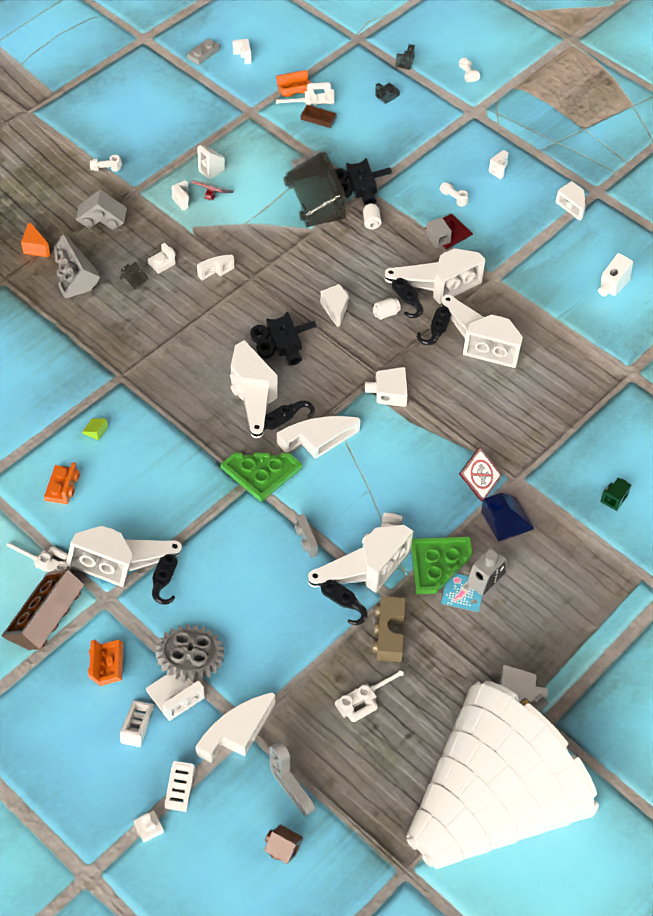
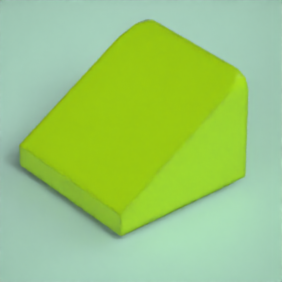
(95, 428)

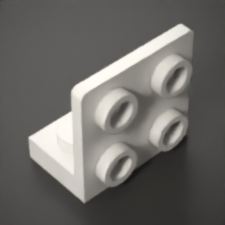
(175, 695)

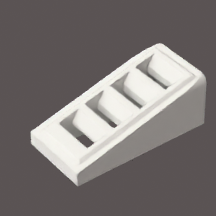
(131, 735)
(177, 768)

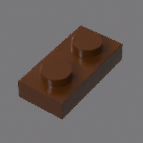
(318, 116)

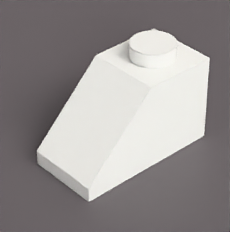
(210, 162)
(572, 199)
(335, 303)

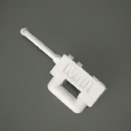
(314, 99)
(45, 559)
(363, 694)

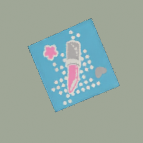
(460, 594)

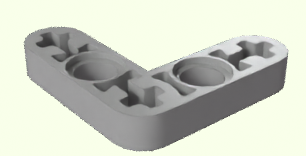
(281, 770)

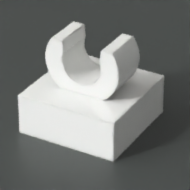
(148, 826)

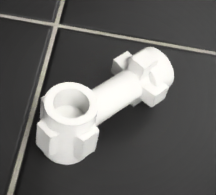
(470, 75)
(114, 162)
(461, 196)

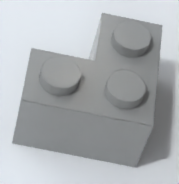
(102, 209)

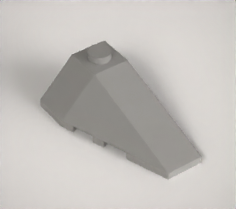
(74, 269)

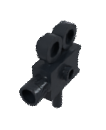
(361, 180)
(283, 337)

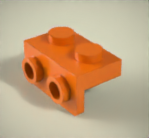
(292, 83)
(106, 662)

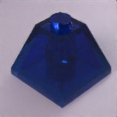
(505, 516)

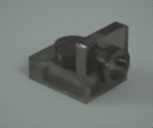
(406, 60)
(386, 93)
(134, 275)

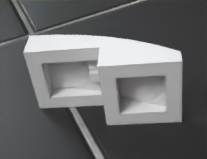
(218, 265)

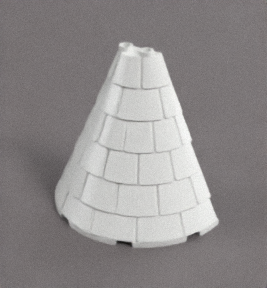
(499, 781)

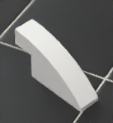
(318, 434)
(236, 728)

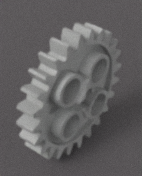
(190, 653)

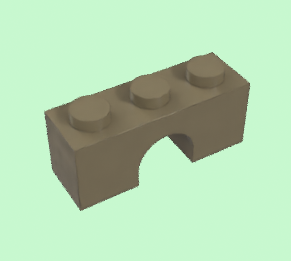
(389, 645)

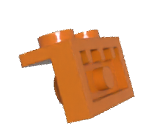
(62, 484)

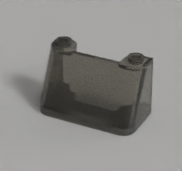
(317, 190)

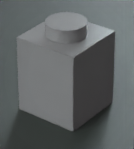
(438, 232)

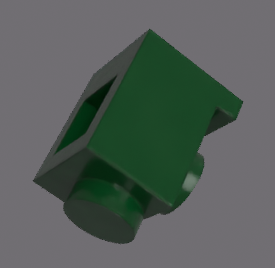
(616, 494)

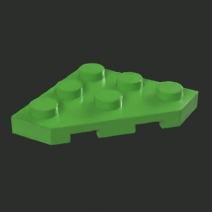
(261, 472)
(438, 561)

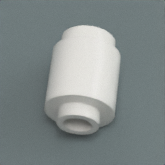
(371, 216)
(386, 308)

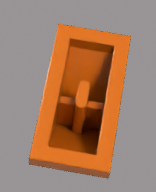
(34, 243)

